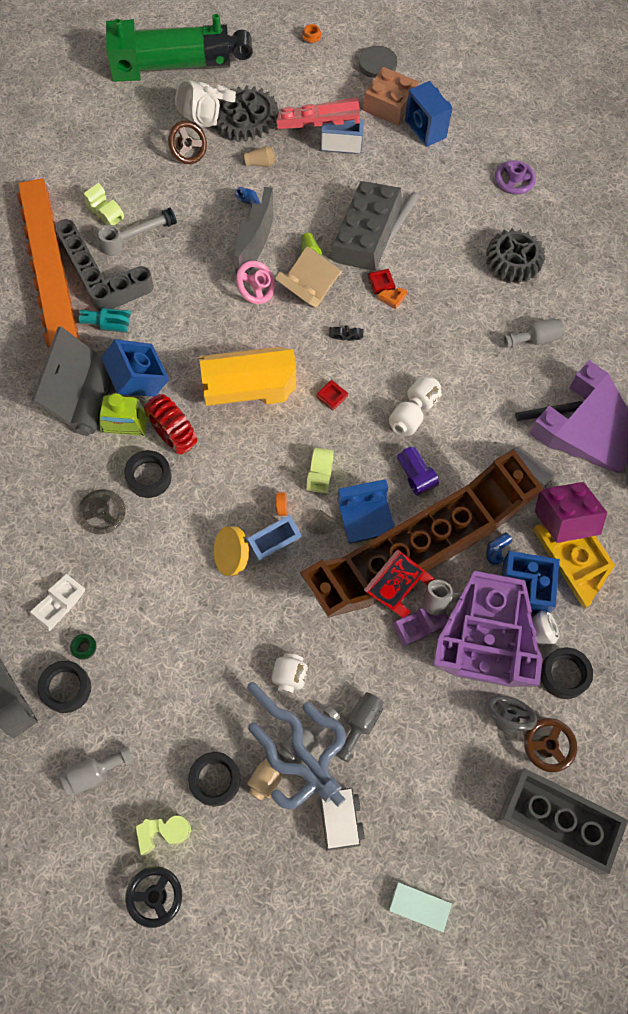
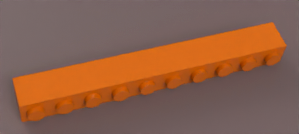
(47, 259)

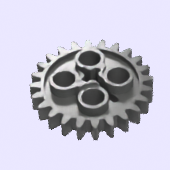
(256, 105)

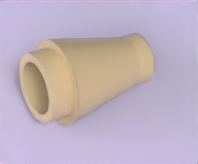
(260, 157)

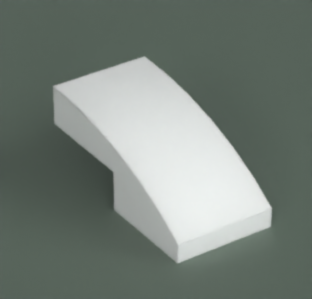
(59, 601)

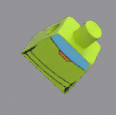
(122, 415)

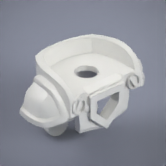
(200, 101)

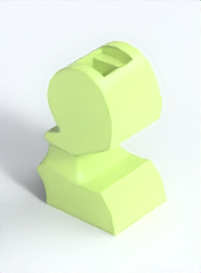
(97, 204)
(320, 472)
(174, 831)

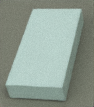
(420, 907)

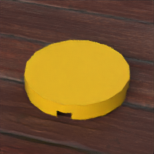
(230, 551)

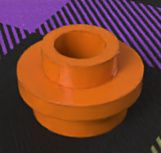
(311, 33)

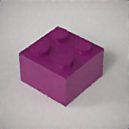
(570, 512)

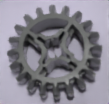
(513, 262)

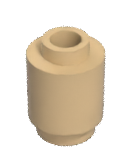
(263, 781)

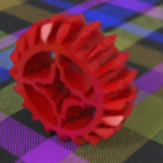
(170, 423)

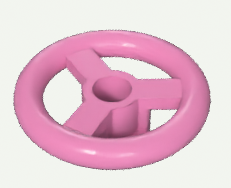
(257, 281)

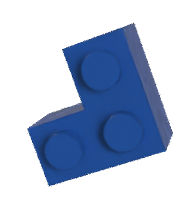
(539, 575)

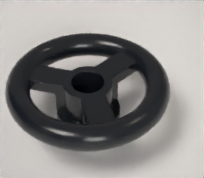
(163, 916)

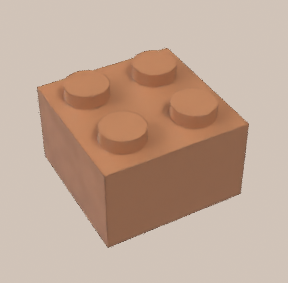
(388, 95)

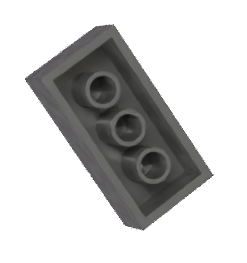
(367, 225)
(563, 821)

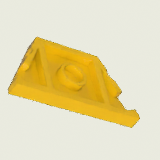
(581, 563)

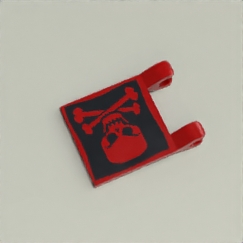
(396, 581)

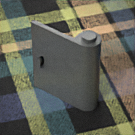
(73, 383)

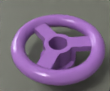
(516, 172)

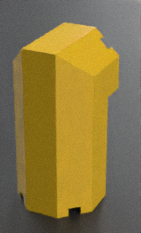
(249, 375)

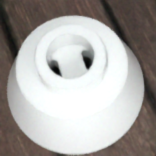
(546, 628)

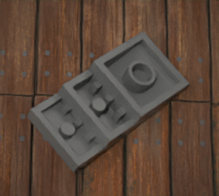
(254, 233)

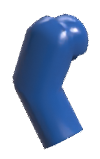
(247, 196)
(494, 548)

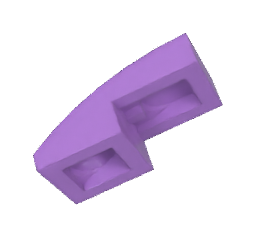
(418, 626)

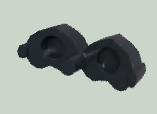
(346, 334)

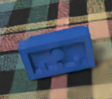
(365, 510)

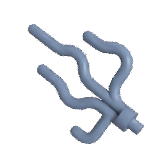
(318, 775)

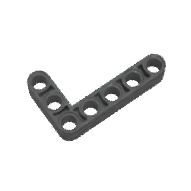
(102, 292)

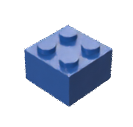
(428, 113)
(134, 368)

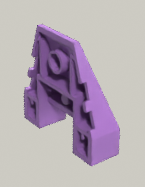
(596, 428)

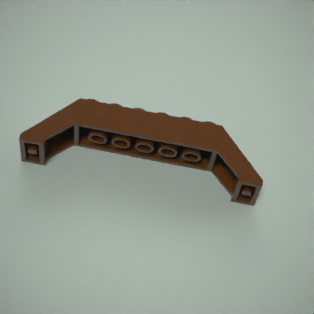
(428, 536)

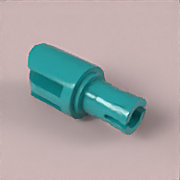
(107, 319)

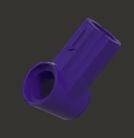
(419, 475)

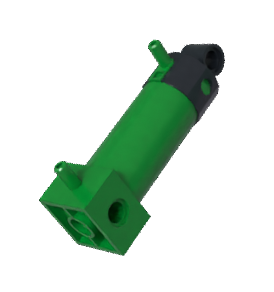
(171, 48)

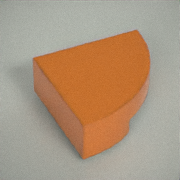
(392, 297)

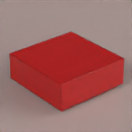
(381, 281)
(332, 395)

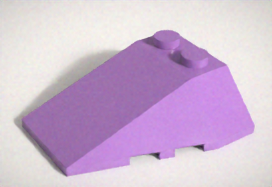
(491, 634)

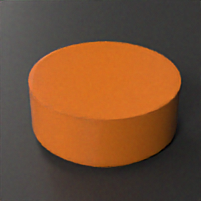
(281, 504)

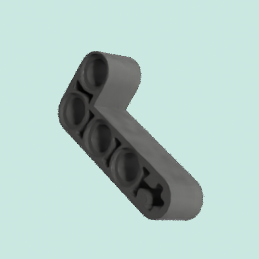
(14, 710)

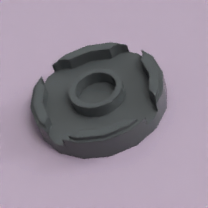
(376, 57)

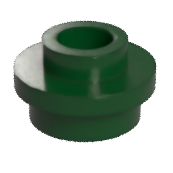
(80, 639)

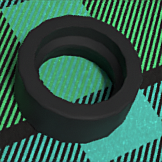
(148, 457)
(580, 660)
(46, 678)
(196, 768)

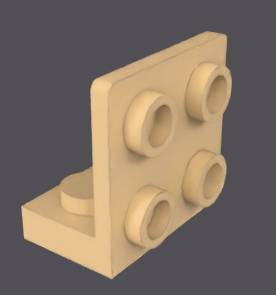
(310, 277)

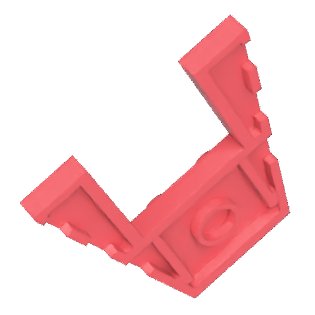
(311, 114)

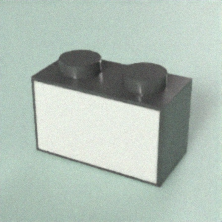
(341, 823)

